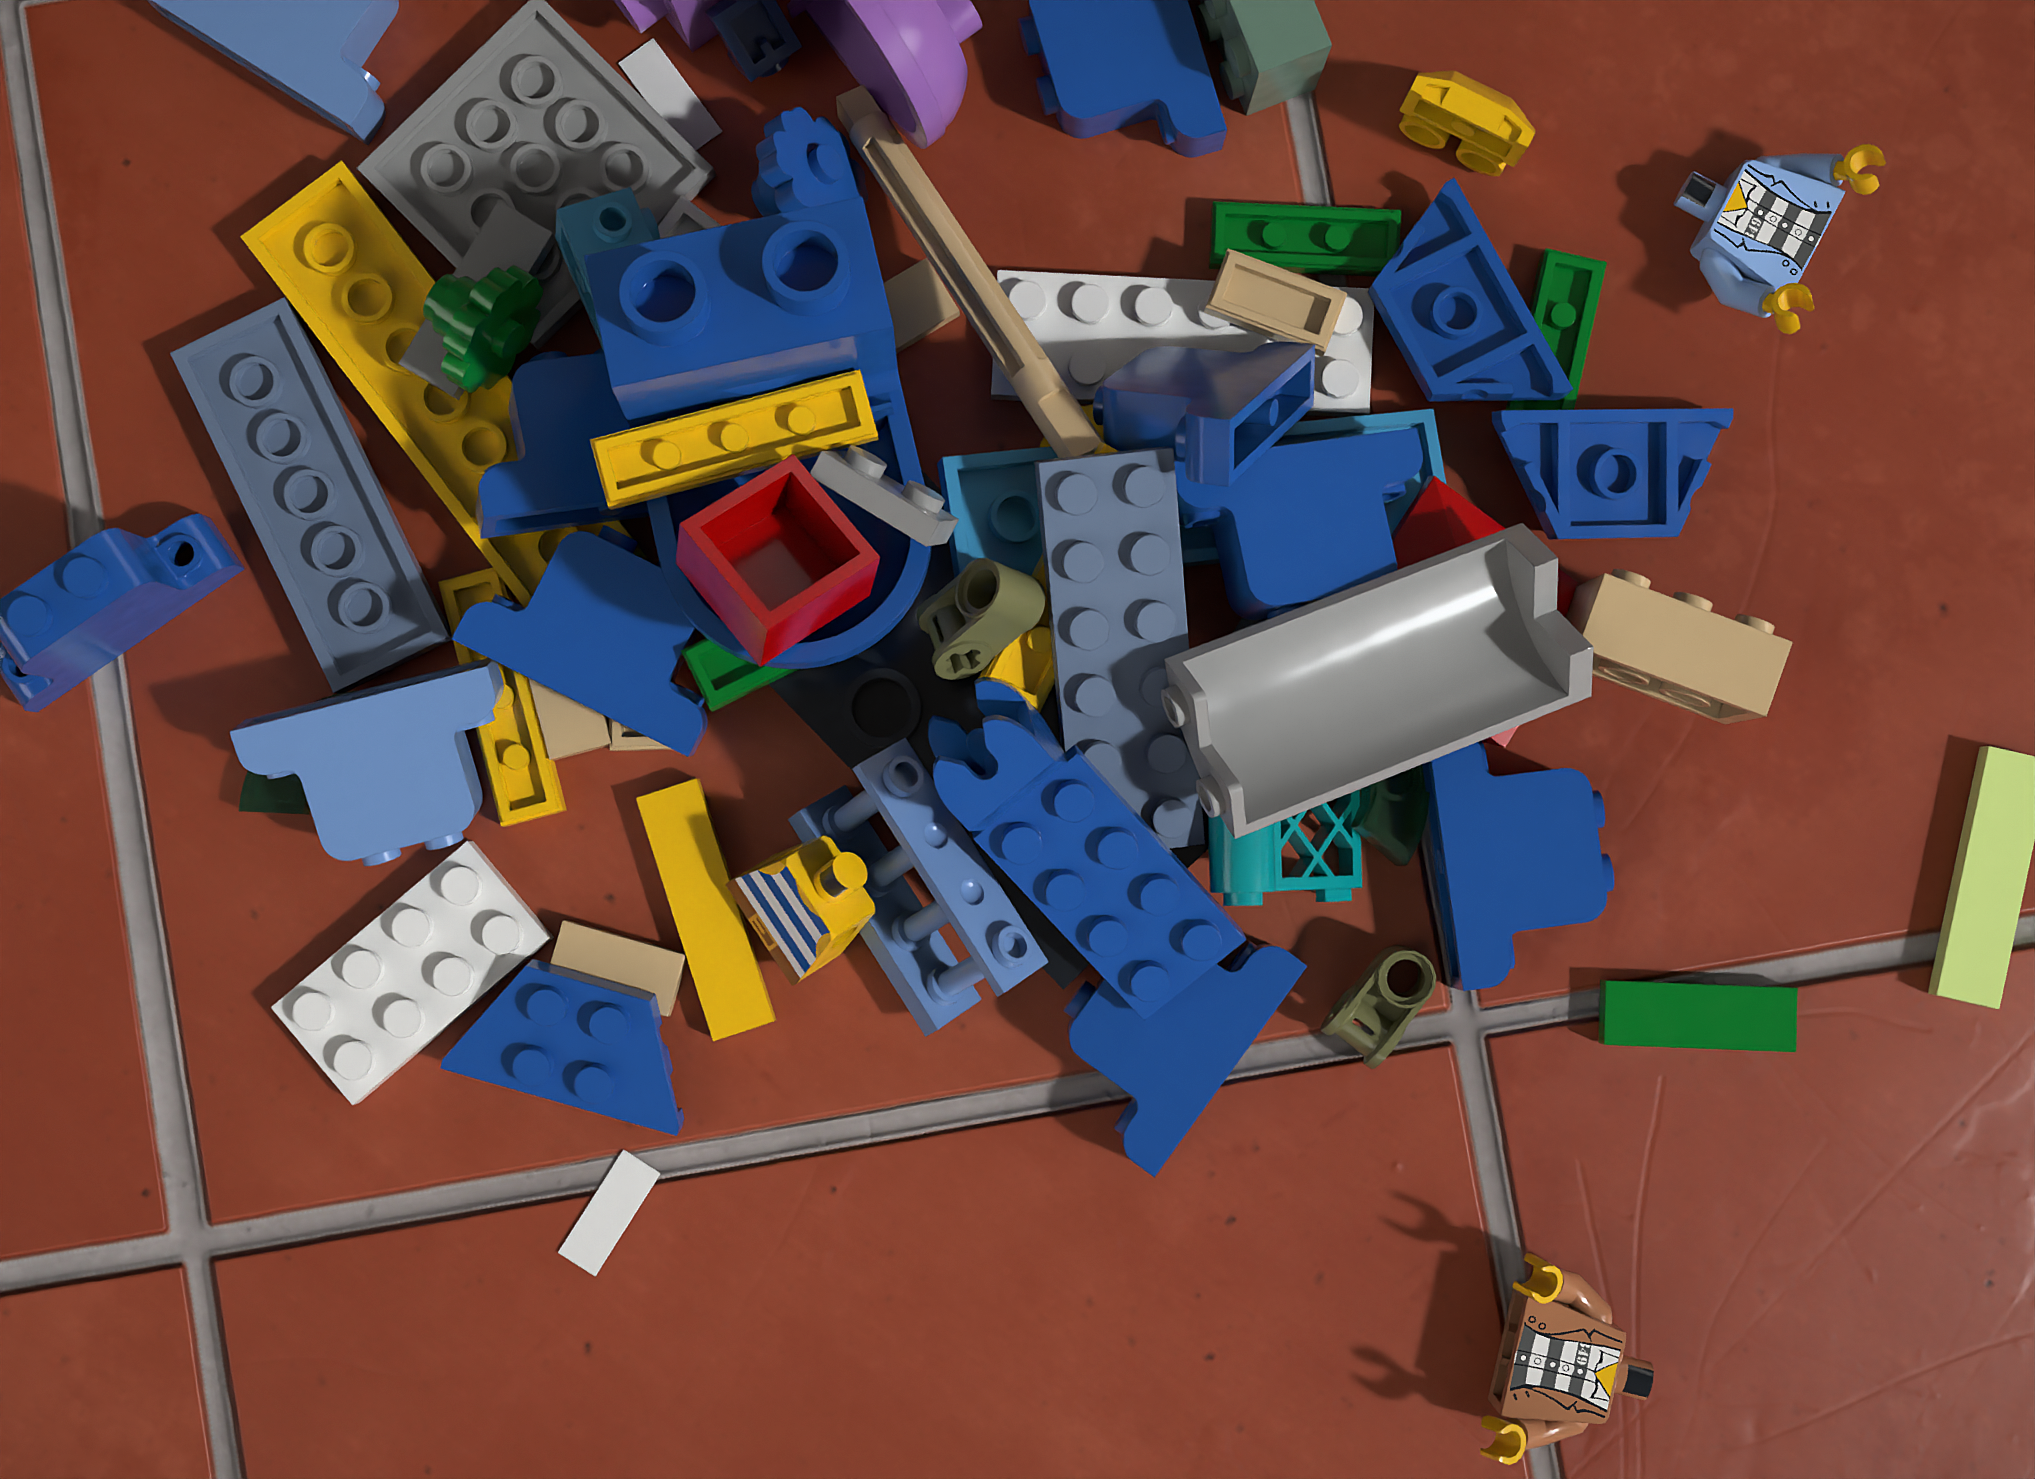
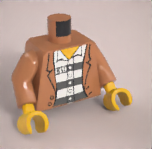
(1557, 1364)

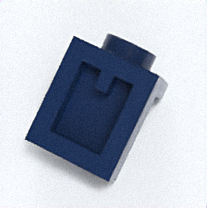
(755, 35)

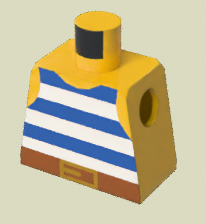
(805, 904)

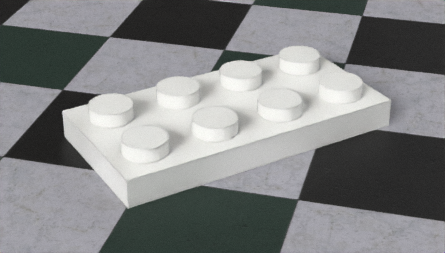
(412, 972)

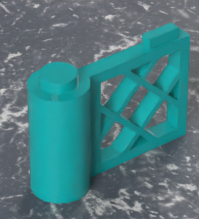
(1253, 862)

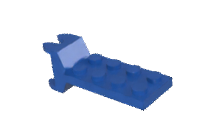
(1079, 850)

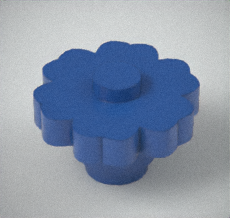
(804, 165)

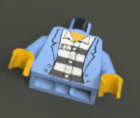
(1768, 225)

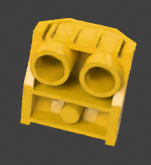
(1487, 121)

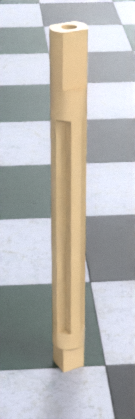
(967, 277)

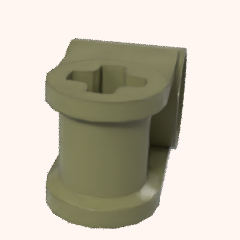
(979, 612)
(1379, 1007)

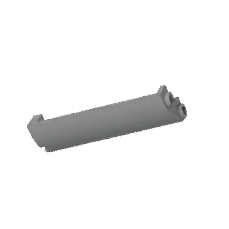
(1376, 679)

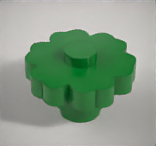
(483, 323)

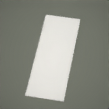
(669, 94)
(609, 1212)

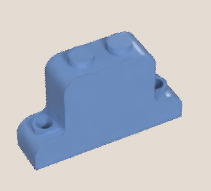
(301, 48)
(382, 760)

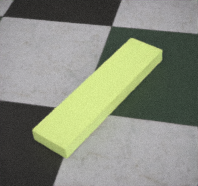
(1987, 880)

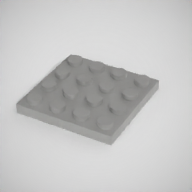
(539, 129)

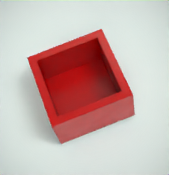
(776, 559)

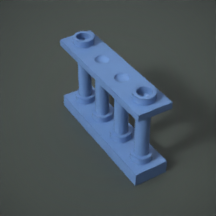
(964, 889)

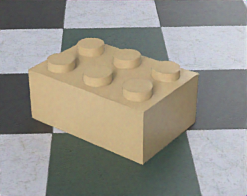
(1678, 648)

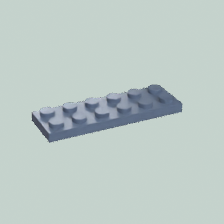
(312, 496)
(1114, 620)

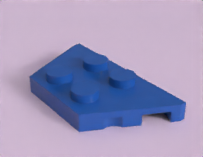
(1462, 314)
(1611, 467)
(575, 1045)

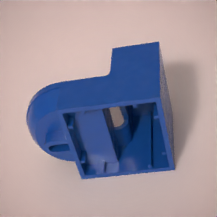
(749, 316)

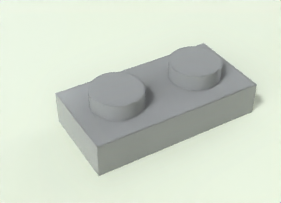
(908, 508)

